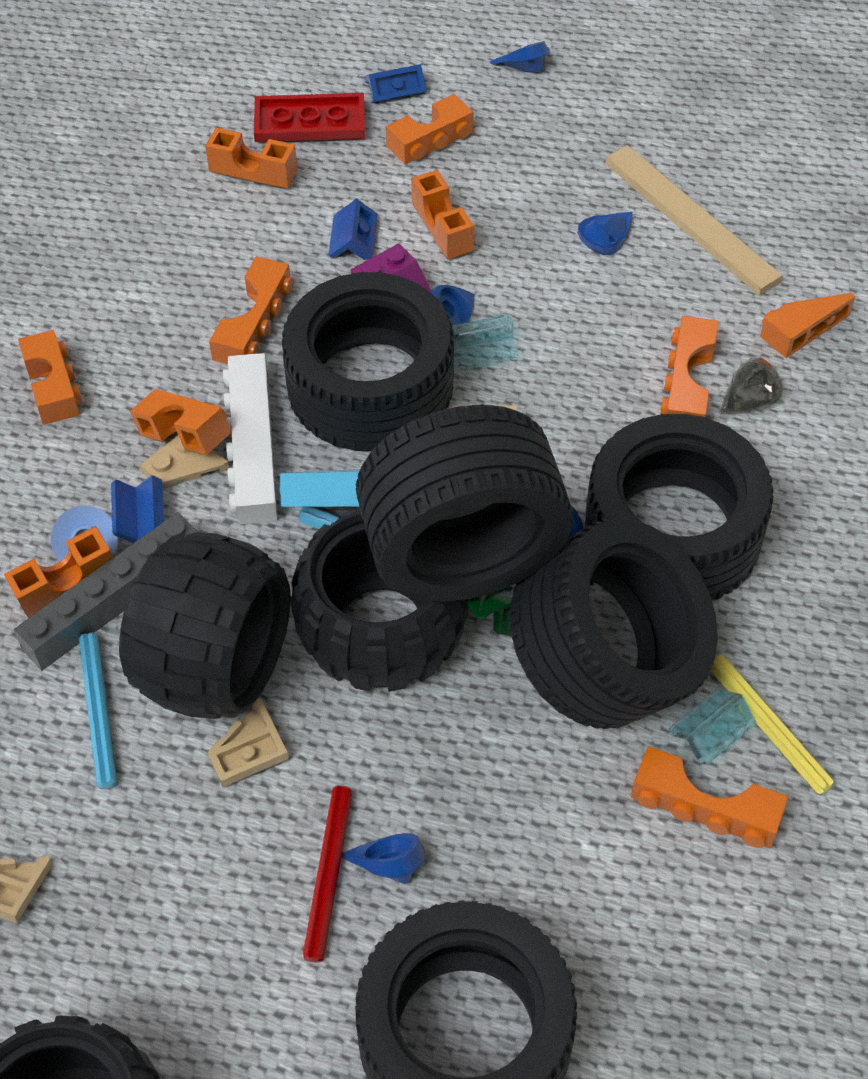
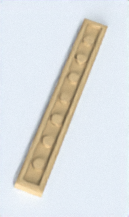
(694, 220)

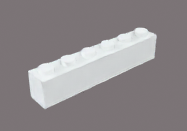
(251, 439)

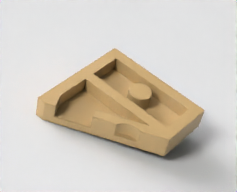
(178, 464)
(248, 747)
(19, 885)

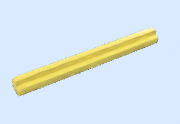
(773, 727)

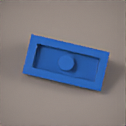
(396, 83)
(353, 230)
(136, 508)

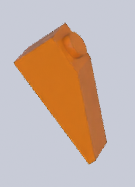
(803, 321)

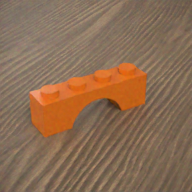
(265, 284)
(695, 347)
(750, 815)

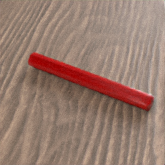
(327, 874)

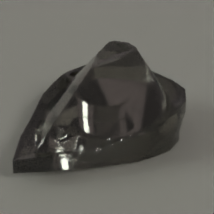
(751, 387)

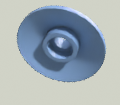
(78, 521)

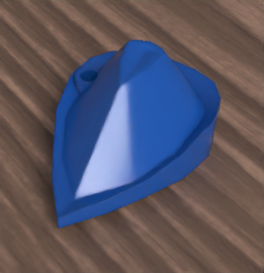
(527, 58)
(605, 232)
(457, 302)
(390, 856)

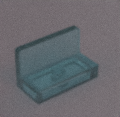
(484, 342)
(714, 724)

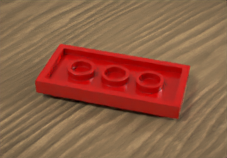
(309, 117)

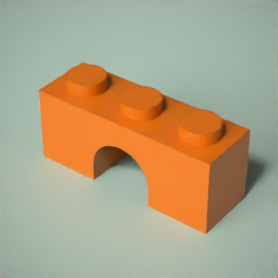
(413, 140)
(231, 157)
(448, 226)
(53, 395)
(196, 422)
(40, 585)

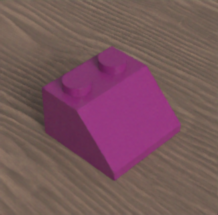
(395, 262)

